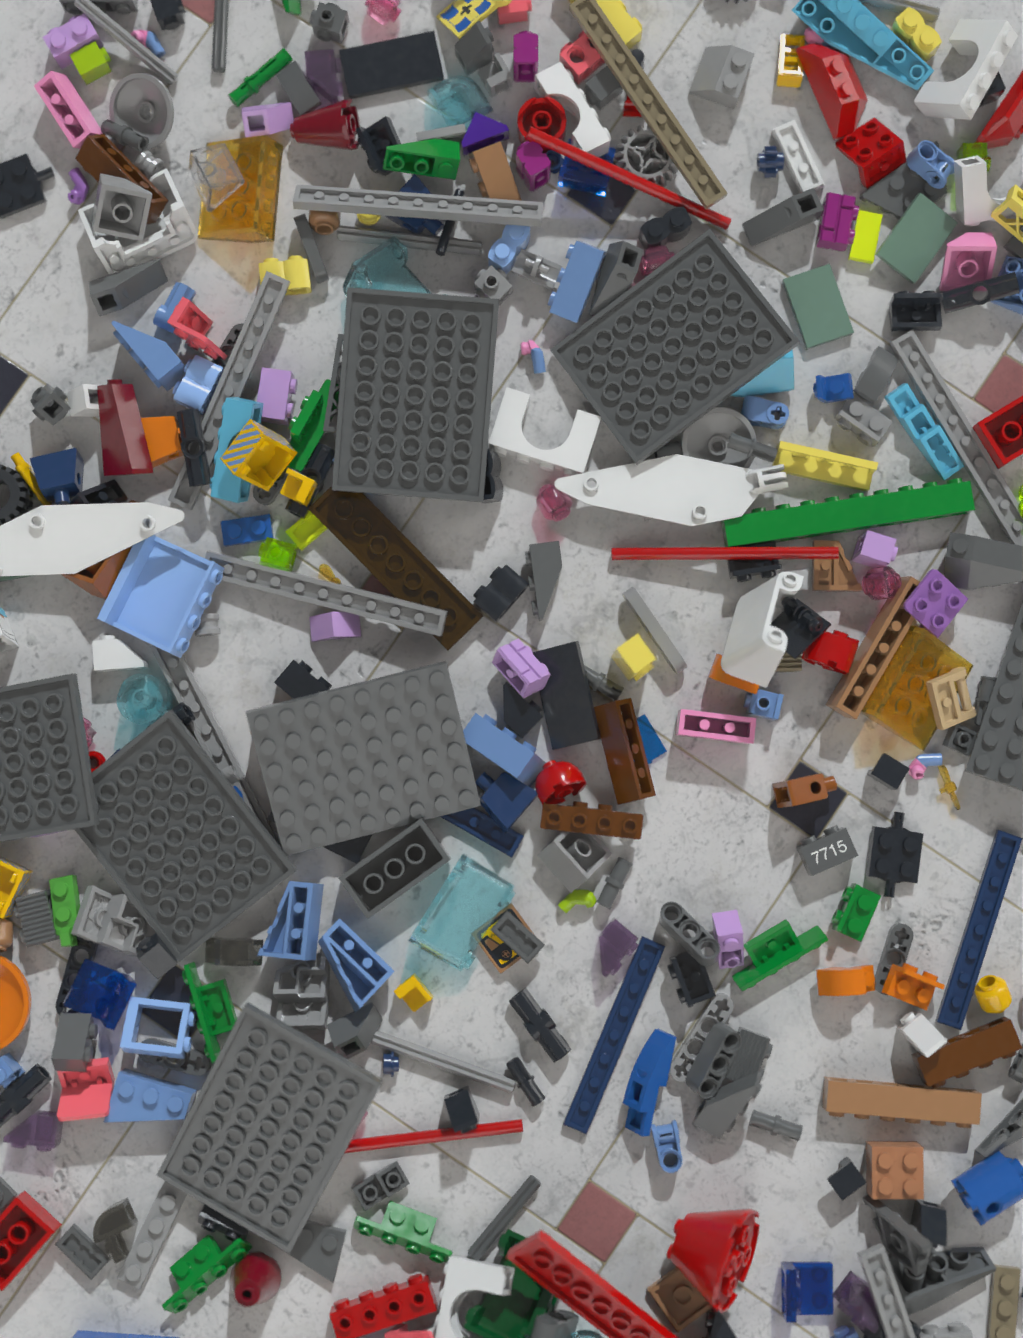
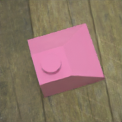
(968, 260)

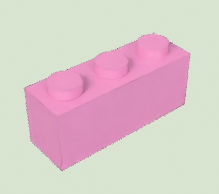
(67, 108)
(715, 726)

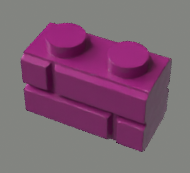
(525, 56)
(532, 165)
(836, 222)

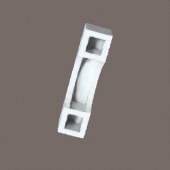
(560, 85)

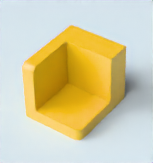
(298, 487)
(413, 992)

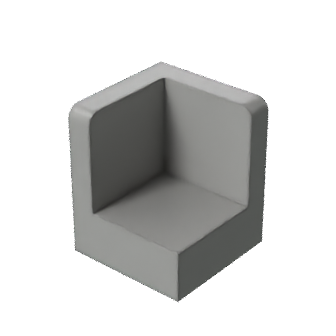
(496, 76)

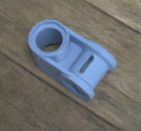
(929, 162)
(761, 412)
(667, 1144)

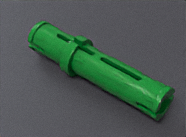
(253, 83)

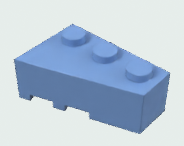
(576, 281)
(503, 748)
(296, 923)
(354, 964)
(148, 1098)

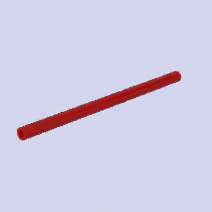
(627, 177)
(724, 553)
(433, 1136)

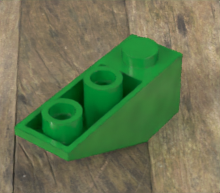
(426, 158)

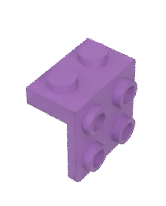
(935, 602)

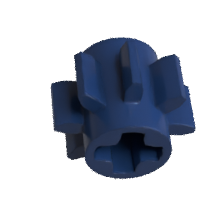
(770, 161)

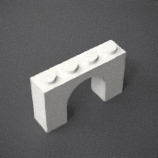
(961, 97)
(972, 194)
(509, 438)
(462, 1278)

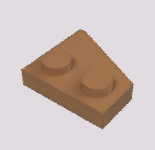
(833, 573)

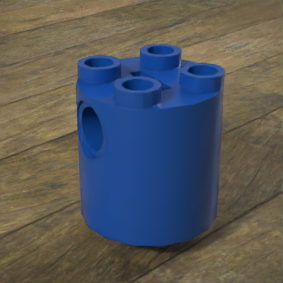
(990, 1186)

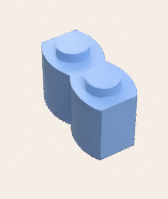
(505, 249)
(198, 384)

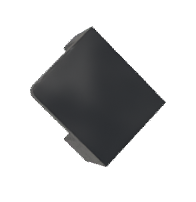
(888, 771)
(846, 1179)

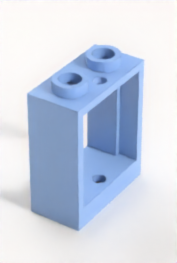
(132, 1023)

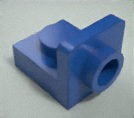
(833, 388)

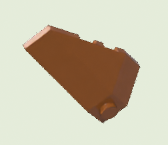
(101, 576)

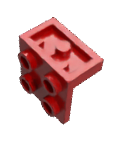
(873, 150)

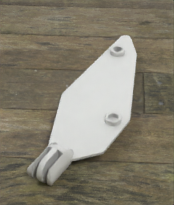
(675, 488)
(77, 535)

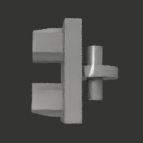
(536, 269)

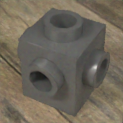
(329, 22)
(51, 411)

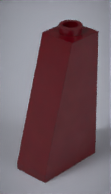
(122, 431)

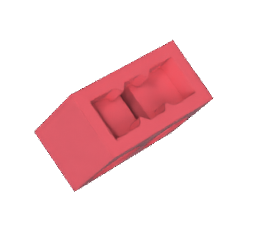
(581, 49)

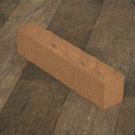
(874, 653)
(901, 1101)

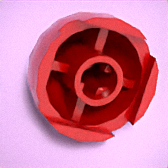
(558, 781)

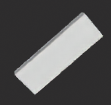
(797, 157)

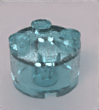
(132, 693)

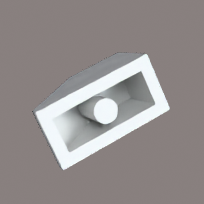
(84, 401)
(115, 655)
(921, 1033)

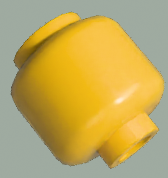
(993, 994)

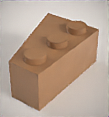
(494, 173)

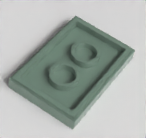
(916, 238)
(818, 306)

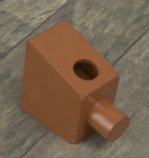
(803, 790)

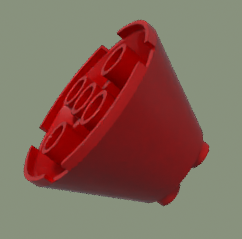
(715, 1252)

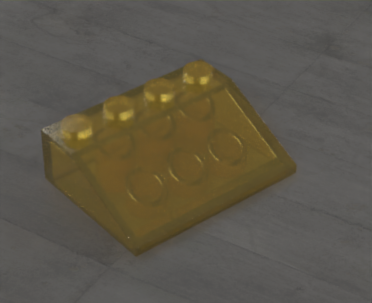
(252, 209)
(901, 695)

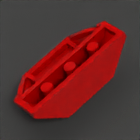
(834, 87)
(1007, 119)

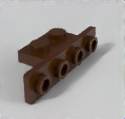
(593, 821)

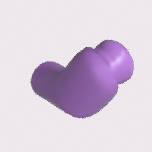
(80, 189)

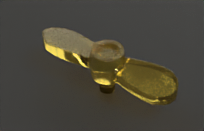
(327, 572)
(949, 786)

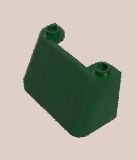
(515, 1313)

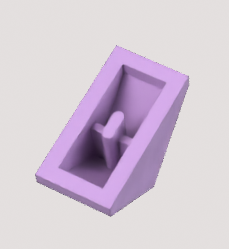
(334, 626)

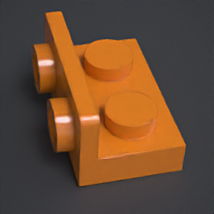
(910, 986)

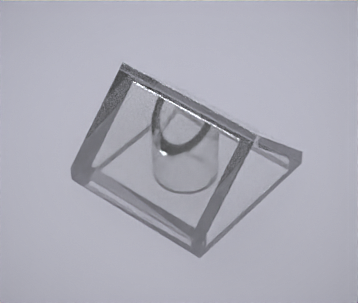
(214, 174)

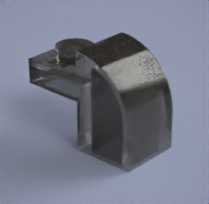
(233, 951)
(109, 1228)

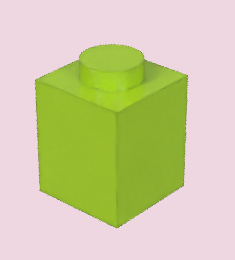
(91, 62)

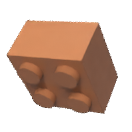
(894, 1170)

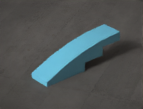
(924, 432)

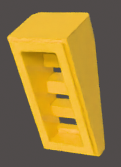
(787, 75)

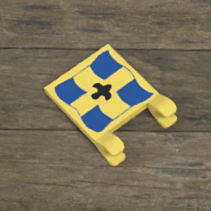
(463, 14)

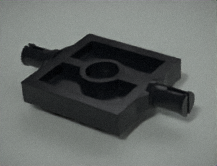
(21, 185)
(894, 854)

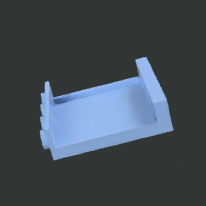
(161, 594)

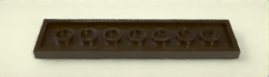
(394, 560)

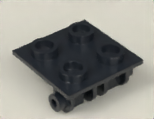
(800, 625)

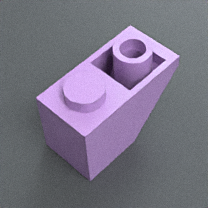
(267, 119)
(729, 935)

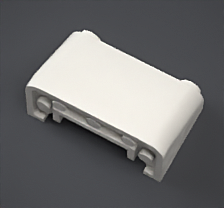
(169, 234)
(752, 644)

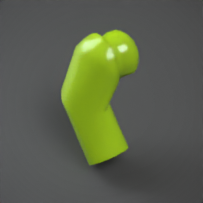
(578, 897)

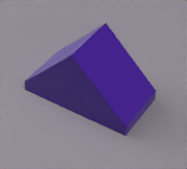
(483, 133)

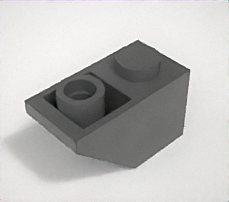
(475, 48)
(355, 1030)

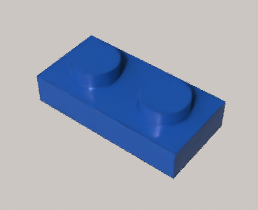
(247, 530)

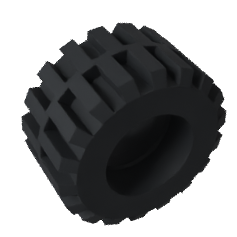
(19, 495)

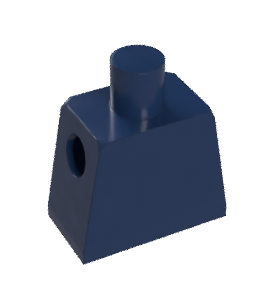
(417, 225)
(59, 475)
(505, 798)

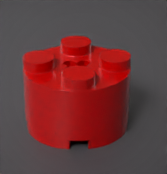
(542, 112)
(832, 652)

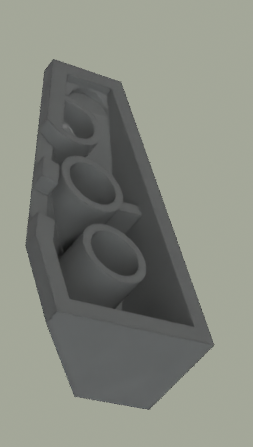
(982, 562)
(1005, 1133)
(944, 1276)

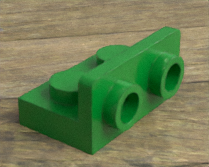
(855, 911)

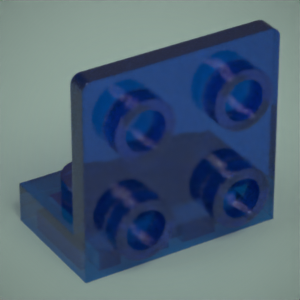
(583, 178)
(100, 993)
(806, 1289)

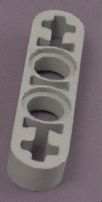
(654, 630)
(697, 1034)

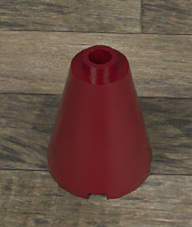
(328, 126)
(255, 1279)

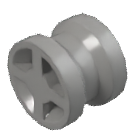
(148, 164)
(208, 625)

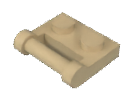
(945, 699)

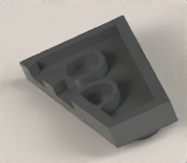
(319, 1248)

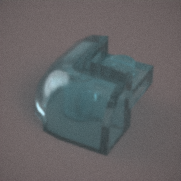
(458, 100)

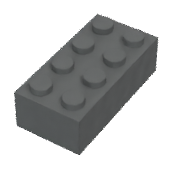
(394, 868)

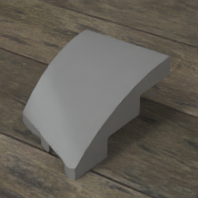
(109, 921)
(303, 993)

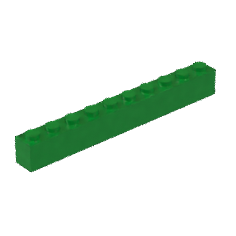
(849, 514)

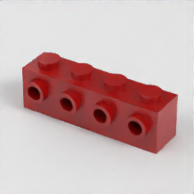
(383, 1308)

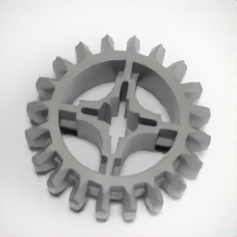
(638, 154)

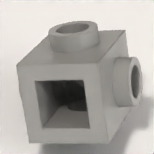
(493, 284)

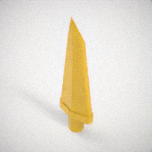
(28, 475)

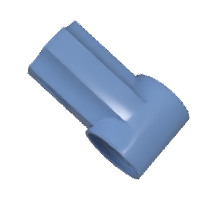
(165, 311)

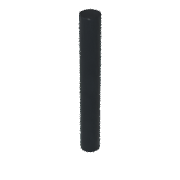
(447, 231)

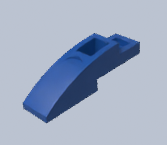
(644, 1082)

